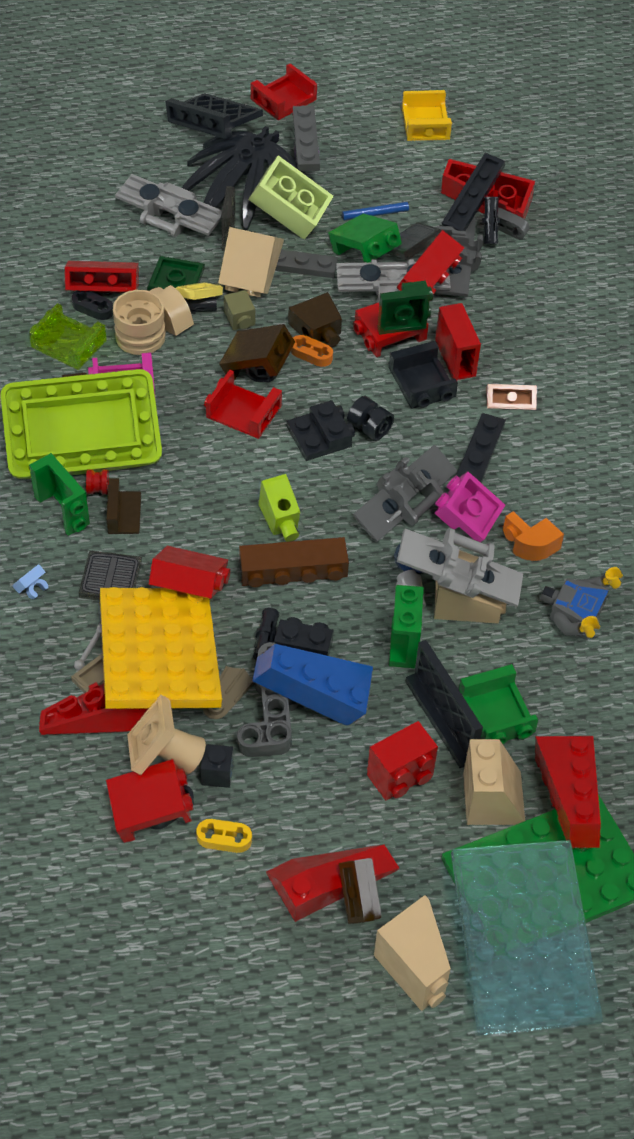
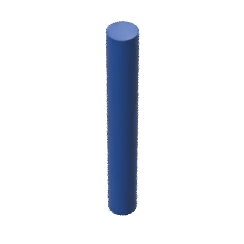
(378, 210)

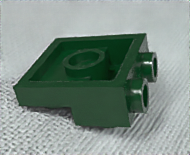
(405, 308)

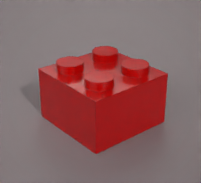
(402, 761)

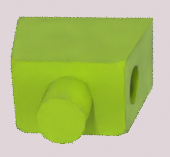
(280, 507)

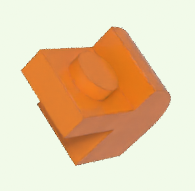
(532, 542)

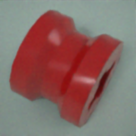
(97, 481)

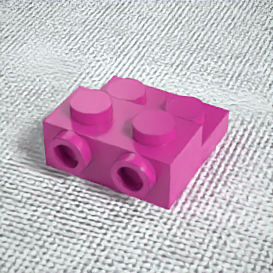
(469, 506)

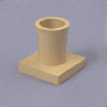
(156, 736)

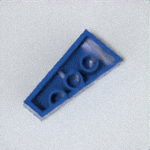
(316, 681)

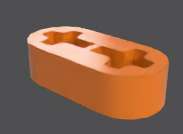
(312, 350)

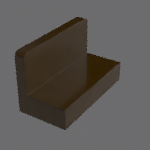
(123, 509)
(360, 891)

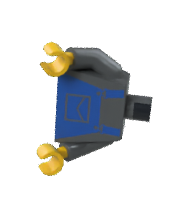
(580, 603)

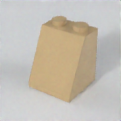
(249, 261)
(459, 607)
(492, 785)
(415, 954)

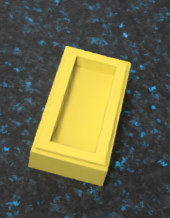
(200, 290)

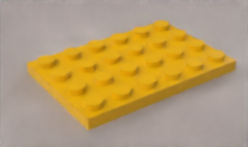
(157, 646)

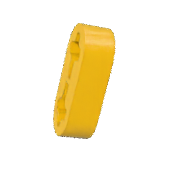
(224, 835)

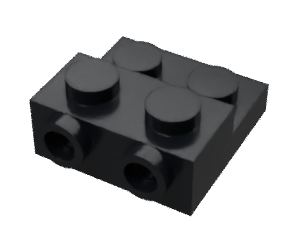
(321, 430)
(310, 638)

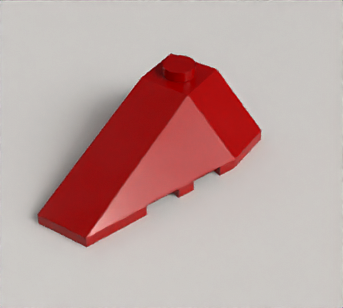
(87, 715)
(315, 880)

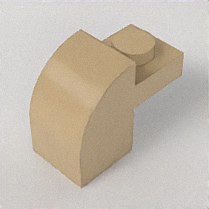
(175, 309)

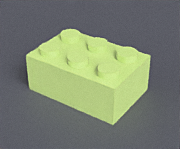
(291, 197)

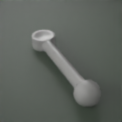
(79, 664)

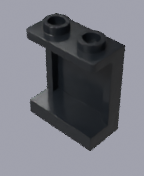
(421, 375)

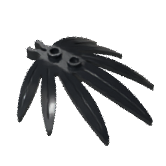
(244, 155)

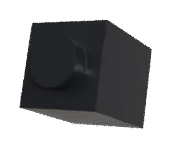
(217, 766)

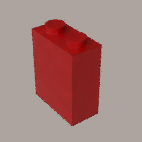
(457, 341)
(189, 572)

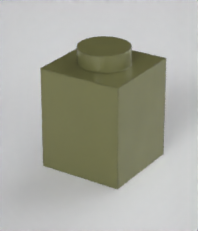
(239, 310)

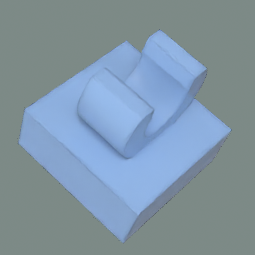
(29, 580)

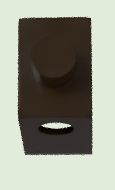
(317, 319)

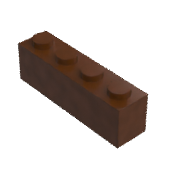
(293, 561)

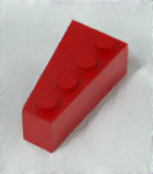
(513, 191)
(571, 779)

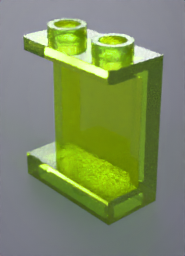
(66, 338)

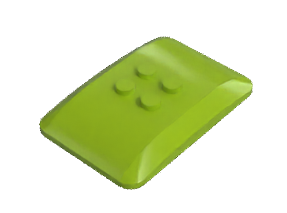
(82, 421)

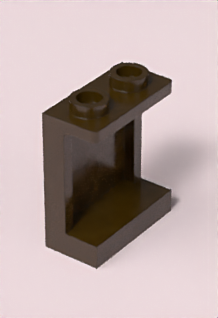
(258, 347)

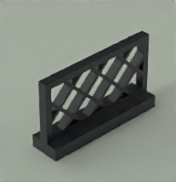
(210, 114)
(443, 703)

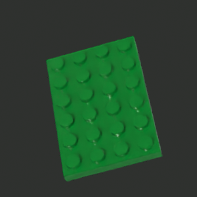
(602, 873)

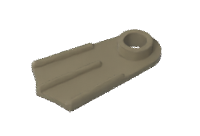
(234, 685)

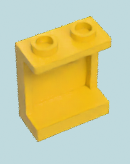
(426, 115)

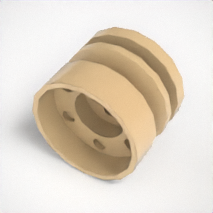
(139, 322)

